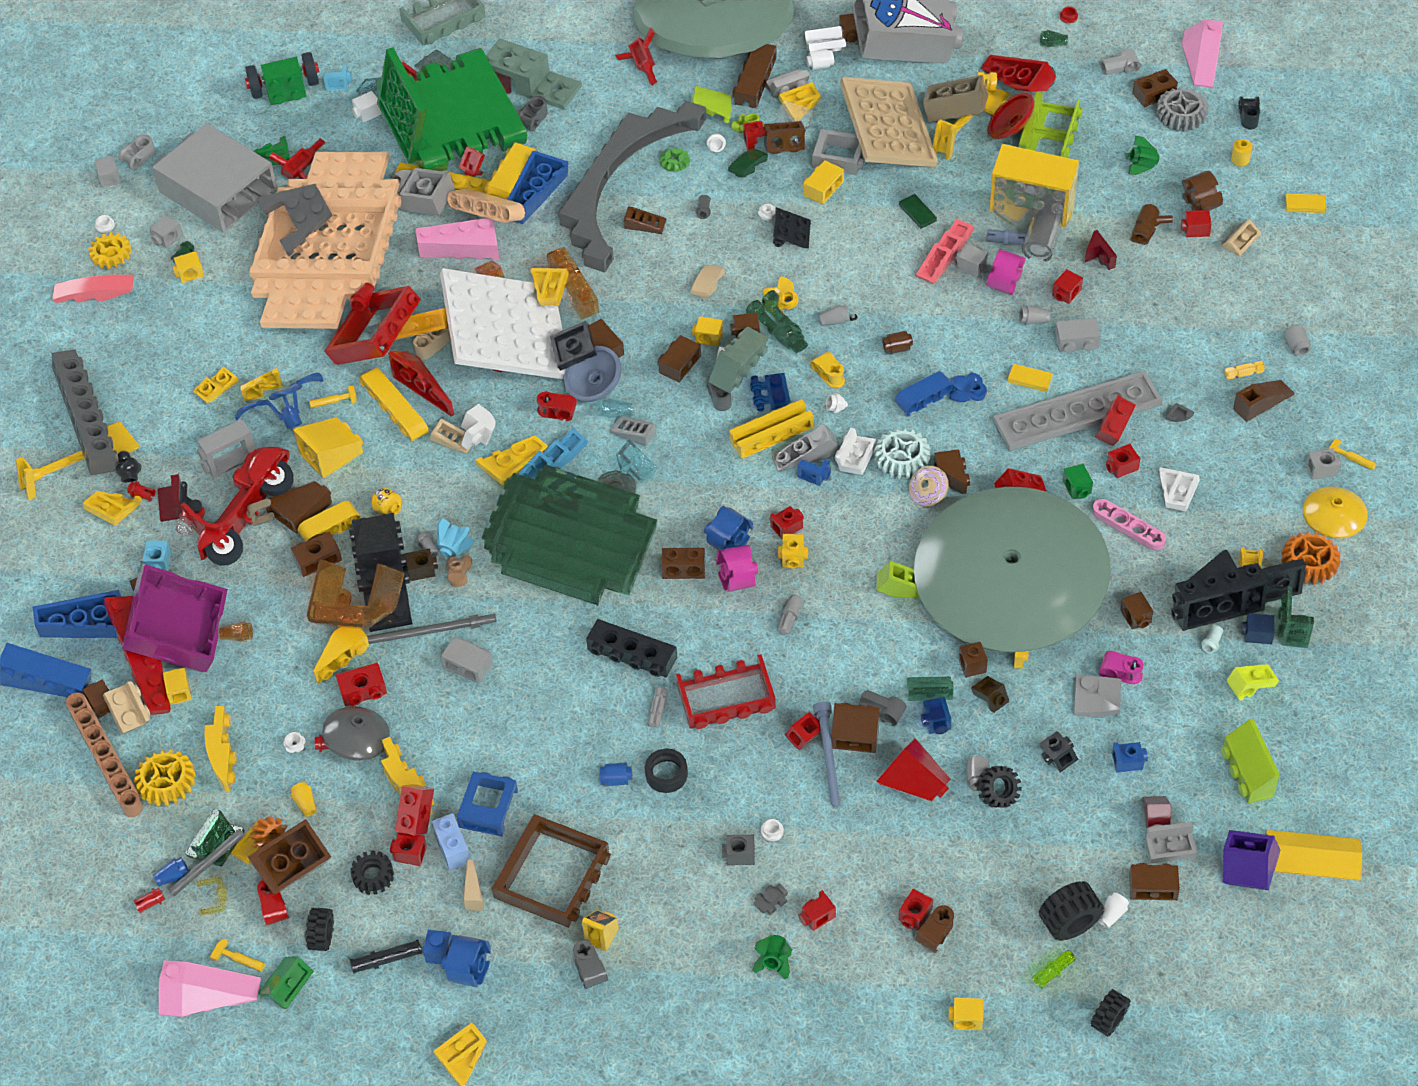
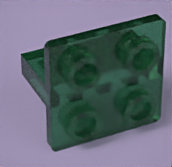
(210, 836)

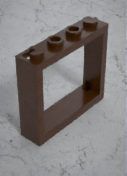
(521, 851)

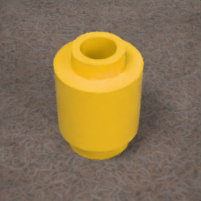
(1241, 152)

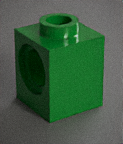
(1077, 481)

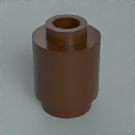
(897, 342)

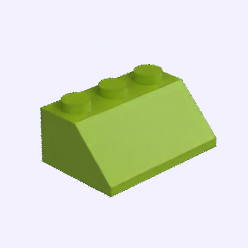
(1250, 762)

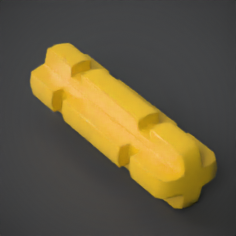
(1244, 370)

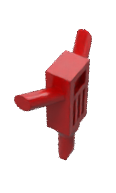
(641, 56)
(299, 162)

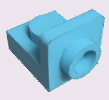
(338, 80)

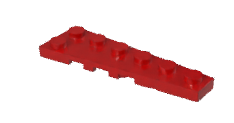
(145, 670)

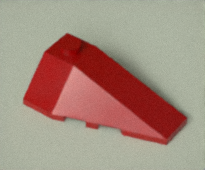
(1020, 73)
(415, 375)

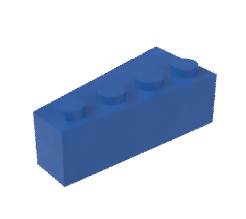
(538, 181)
(76, 618)
(41, 672)

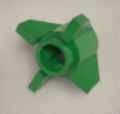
(1143, 156)
(773, 955)

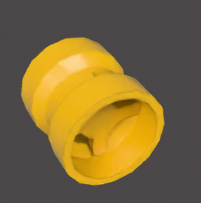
(991, 80)

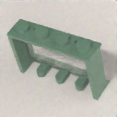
(441, 18)

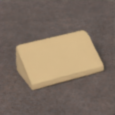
(1242, 237)

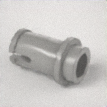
(426, 541)

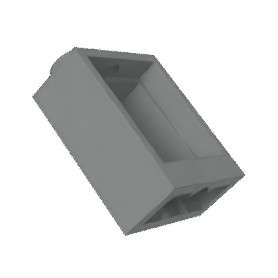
(839, 139)
(220, 440)

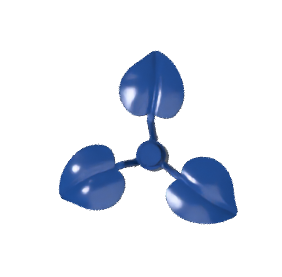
(289, 414)

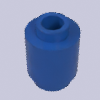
(615, 774)

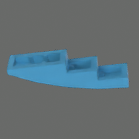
(556, 454)

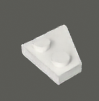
(1178, 488)

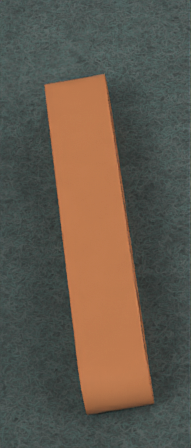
(83, 713)

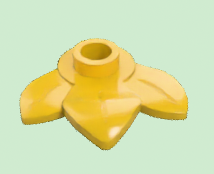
(785, 291)

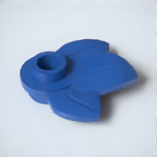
(968, 388)

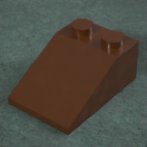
(289, 857)

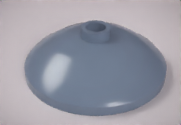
(582, 377)

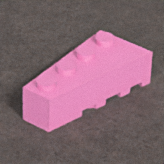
(459, 240)

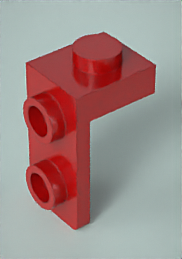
(1019, 478)

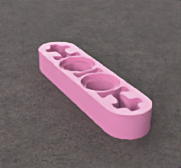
(1130, 523)

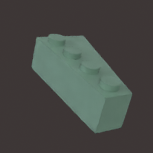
(737, 359)

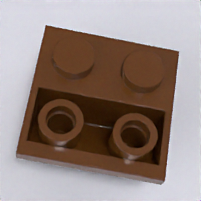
(855, 727)

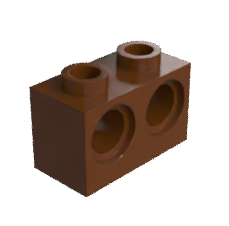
(1150, 88)
(784, 131)
(683, 563)

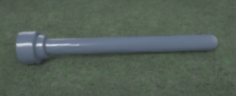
(823, 711)

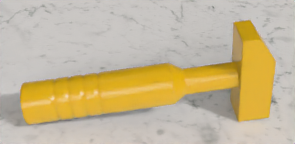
(334, 398)
(1352, 456)
(236, 956)

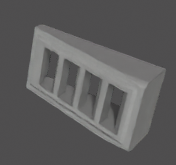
(637, 437)

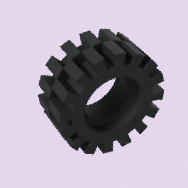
(1010, 782)
(373, 860)
(319, 929)
(1110, 1012)

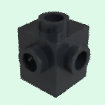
(1058, 751)

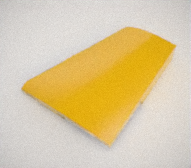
(255, 387)

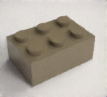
(955, 98)

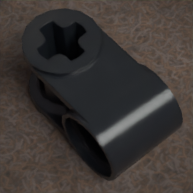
(1249, 112)

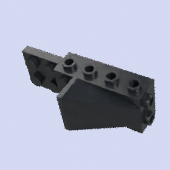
(379, 544)
(1221, 590)

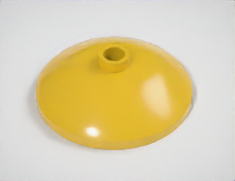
(1335, 520)

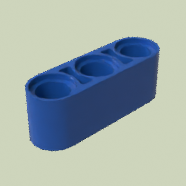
(924, 392)

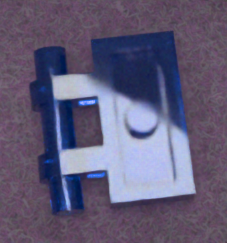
(776, 389)

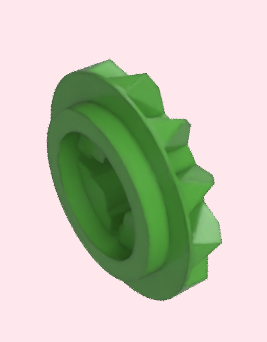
(672, 164)

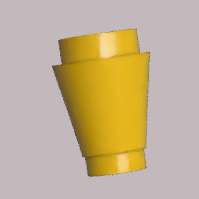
(303, 797)

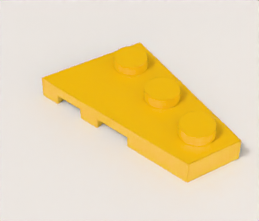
(512, 460)

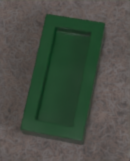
(917, 211)

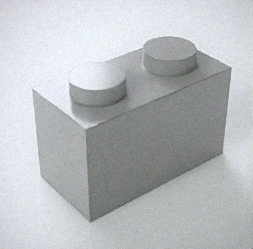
(1077, 335)
(467, 660)

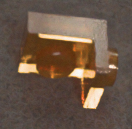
(491, 269)

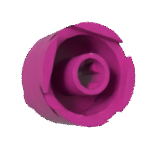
(1006, 271)
(736, 568)

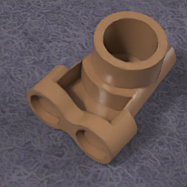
(457, 570)

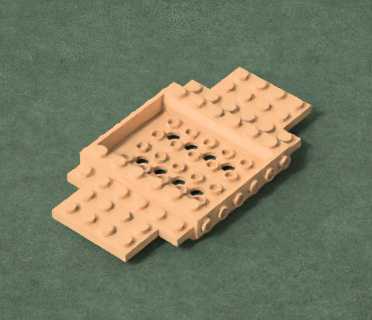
(315, 290)

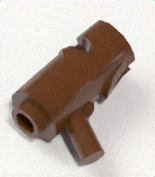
(1146, 223)

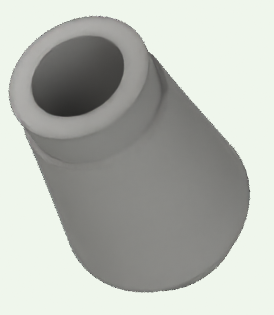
(1033, 315)
(834, 316)

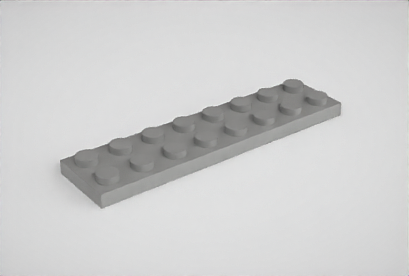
(1073, 411)

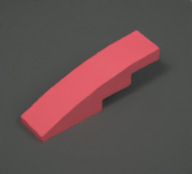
(945, 251)
(96, 287)

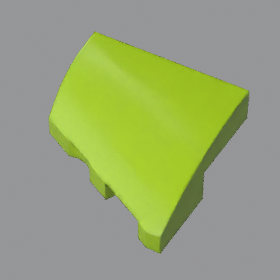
(714, 101)

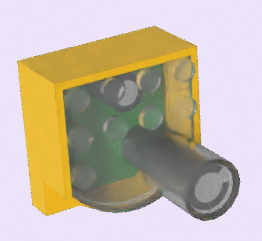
(1034, 194)

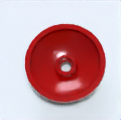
(1011, 116)

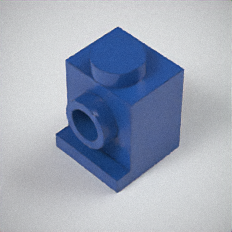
(1129, 756)

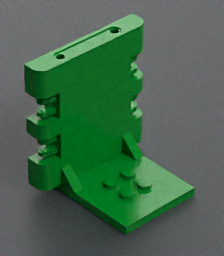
(447, 109)

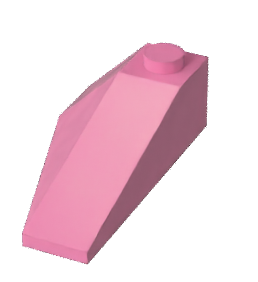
(1201, 51)
(197, 988)

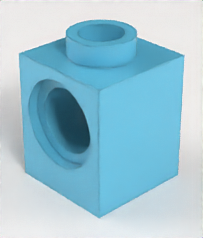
(157, 554)

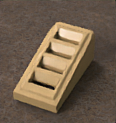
(437, 437)
(472, 893)

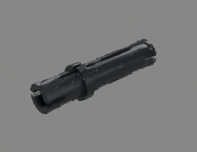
(358, 963)

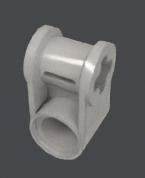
(138, 151)

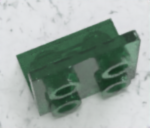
(1293, 629)

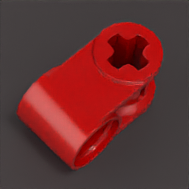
(557, 406)
(272, 905)

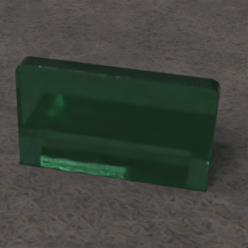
(929, 688)

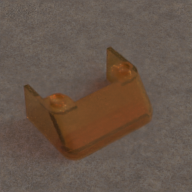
(331, 603)

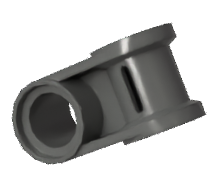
(533, 112)
(720, 398)
(589, 967)

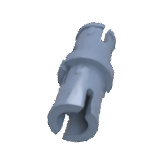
(1006, 237)

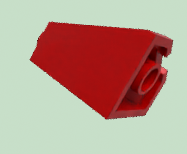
(916, 773)

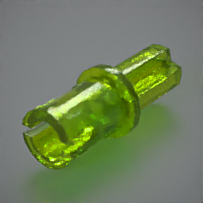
(1053, 968)

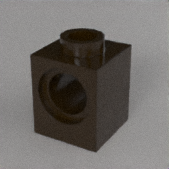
(421, 564)

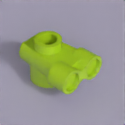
(737, 125)

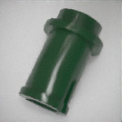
(185, 248)

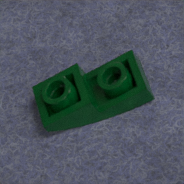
(746, 163)

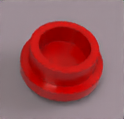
(1068, 15)

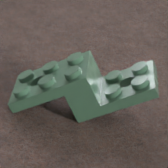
(532, 73)

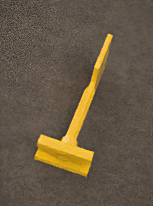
(946, 132)
(27, 476)

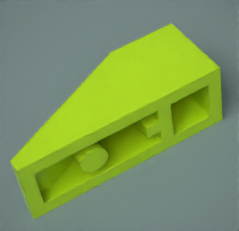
(897, 581)

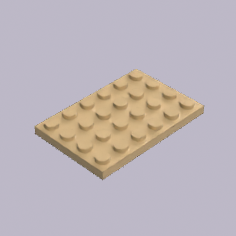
(888, 122)

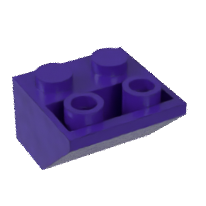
(1249, 859)

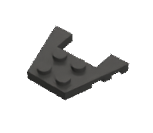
(304, 207)

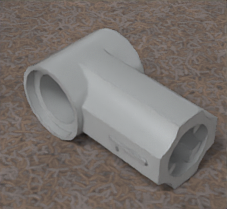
(1126, 61)

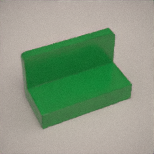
(286, 981)

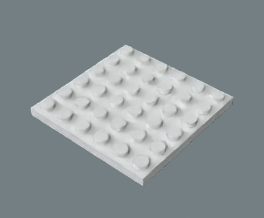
(500, 324)

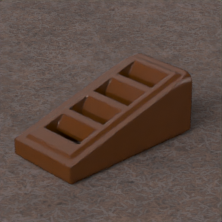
(635, 224)

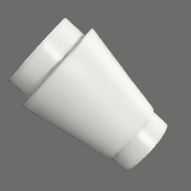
(1114, 908)

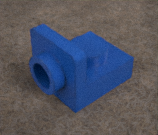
(813, 473)

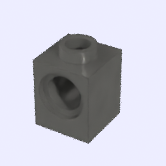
(742, 842)

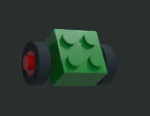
(283, 78)

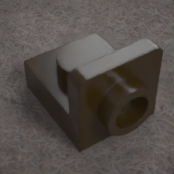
(991, 692)

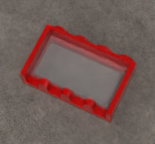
(726, 694)

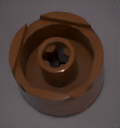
(1202, 191)

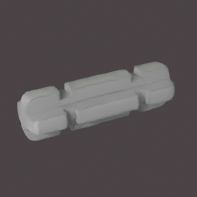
(657, 707)

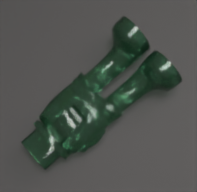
(785, 330)

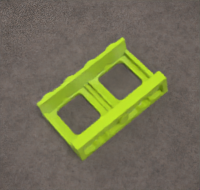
(1036, 130)

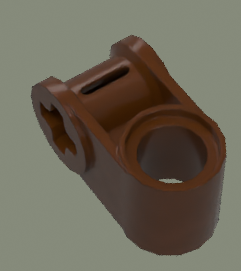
(934, 930)

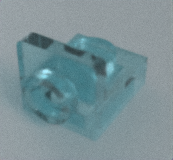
(367, 86)

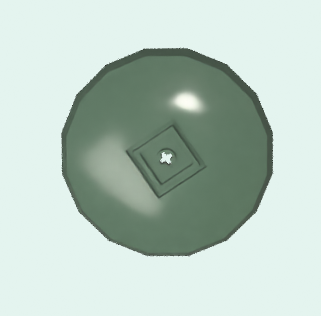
(713, 26)

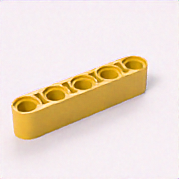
(394, 404)

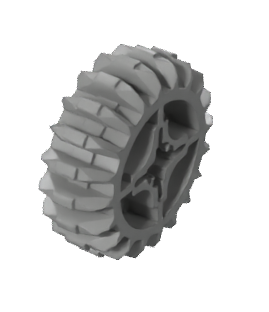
(1182, 109)

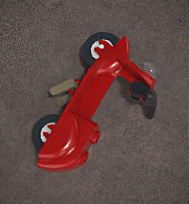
(261, 475)

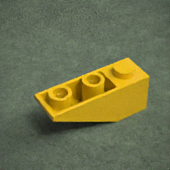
(340, 649)

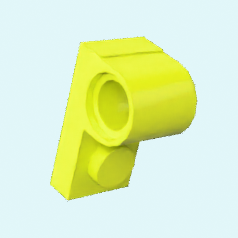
(1247, 679)

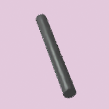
(206, 862)

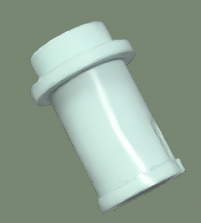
(1210, 643)

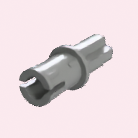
(790, 614)

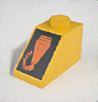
(600, 928)

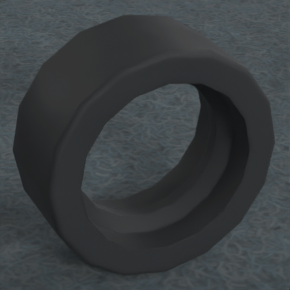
(668, 785)

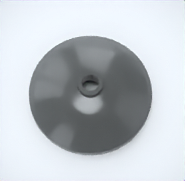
(355, 733)

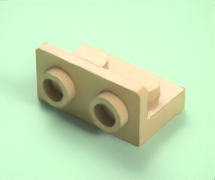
(127, 707)

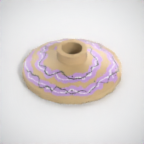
(936, 488)

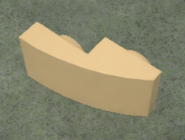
(707, 280)

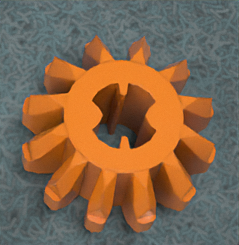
(266, 827)

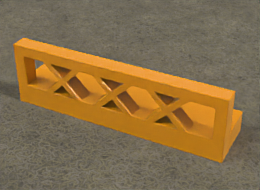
(424, 323)

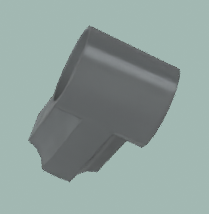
(890, 708)

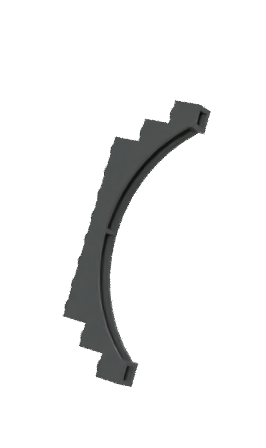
(631, 136)

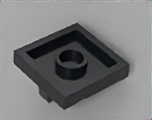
(573, 345)

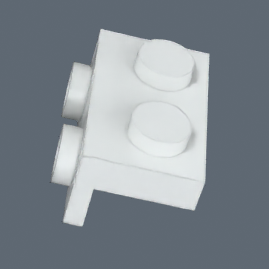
(825, 38)
(855, 453)

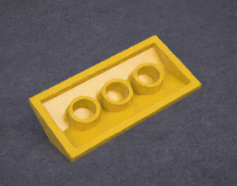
(1318, 855)

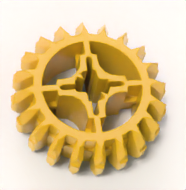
(160, 788)

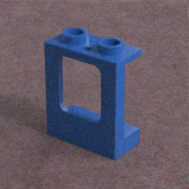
(484, 818)

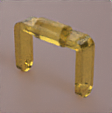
(222, 895)

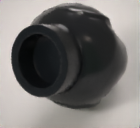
(128, 467)

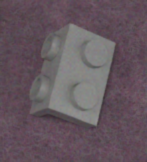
(787, 82)
(1170, 842)

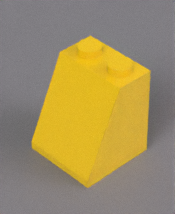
(327, 445)

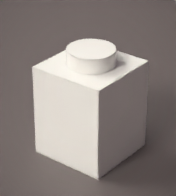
(366, 107)

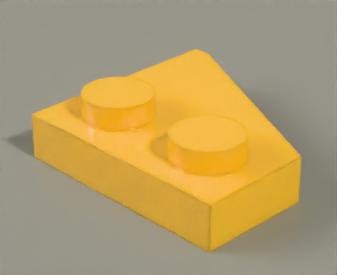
(804, 96)
(549, 284)
(111, 507)
(461, 1053)

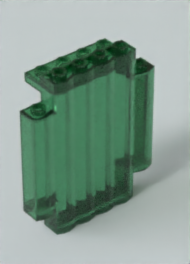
(569, 534)

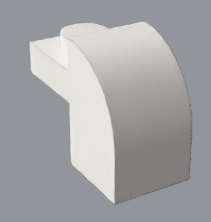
(478, 426)

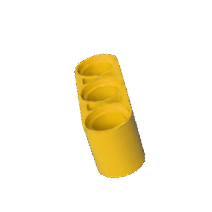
(333, 519)

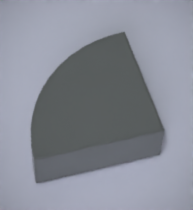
(1179, 413)

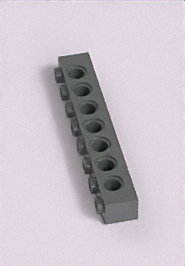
(84, 412)

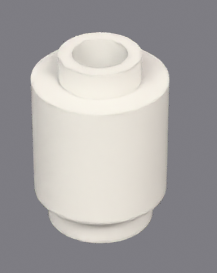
(820, 59)

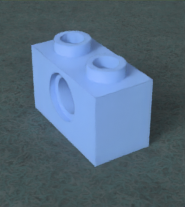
(451, 841)

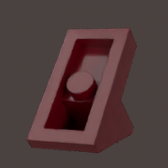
(1100, 249)

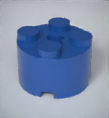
(728, 529)
(466, 960)

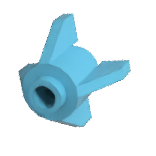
(452, 540)

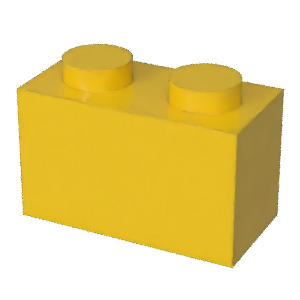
(823, 182)

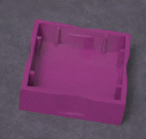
(174, 619)

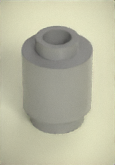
(1297, 340)
(975, 767)

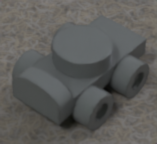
(771, 897)

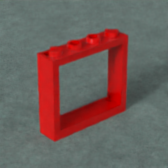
(343, 345)

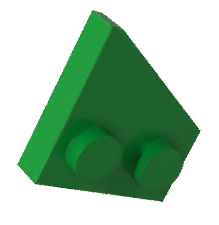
(280, 149)

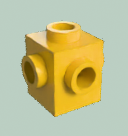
(793, 551)

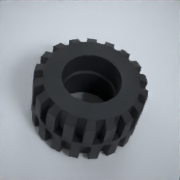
(1071, 910)

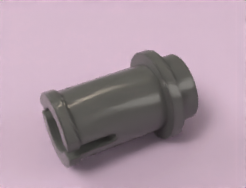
(703, 210)

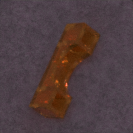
(579, 291)

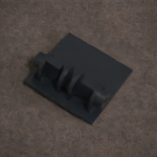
(791, 229)

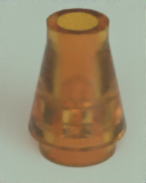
(237, 632)

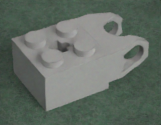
(423, 190)

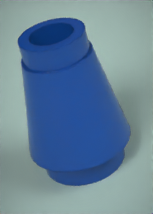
(171, 872)

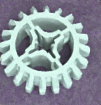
(899, 459)

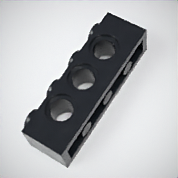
(642, 647)

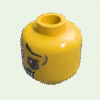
(386, 501)

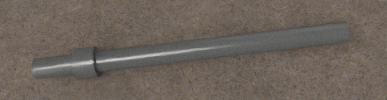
(473, 621)

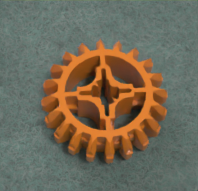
(1313, 551)

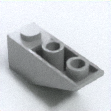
(812, 447)

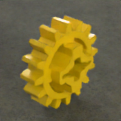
(110, 250)

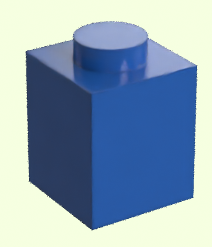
(436, 946)

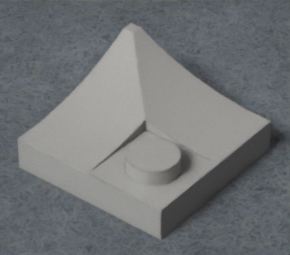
(1097, 696)

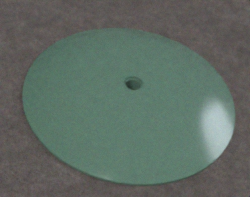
(1020, 605)

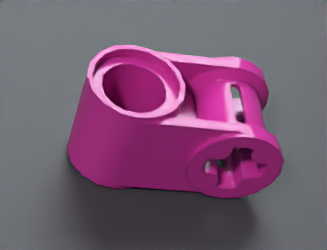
(1121, 666)

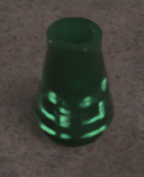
(1052, 39)

